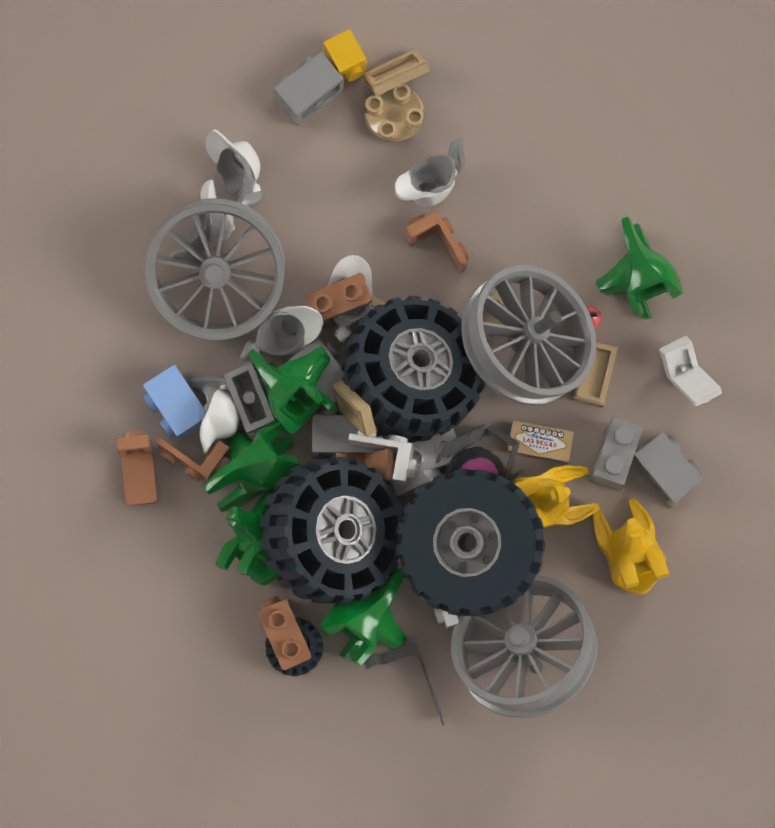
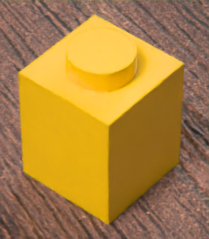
(345, 55)

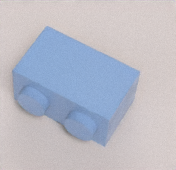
(175, 403)

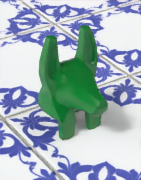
(640, 272)
(293, 387)
(253, 465)
(247, 544)
(367, 622)

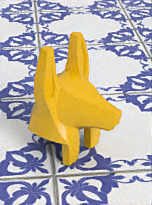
(552, 497)
(631, 550)

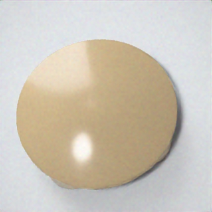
(395, 114)

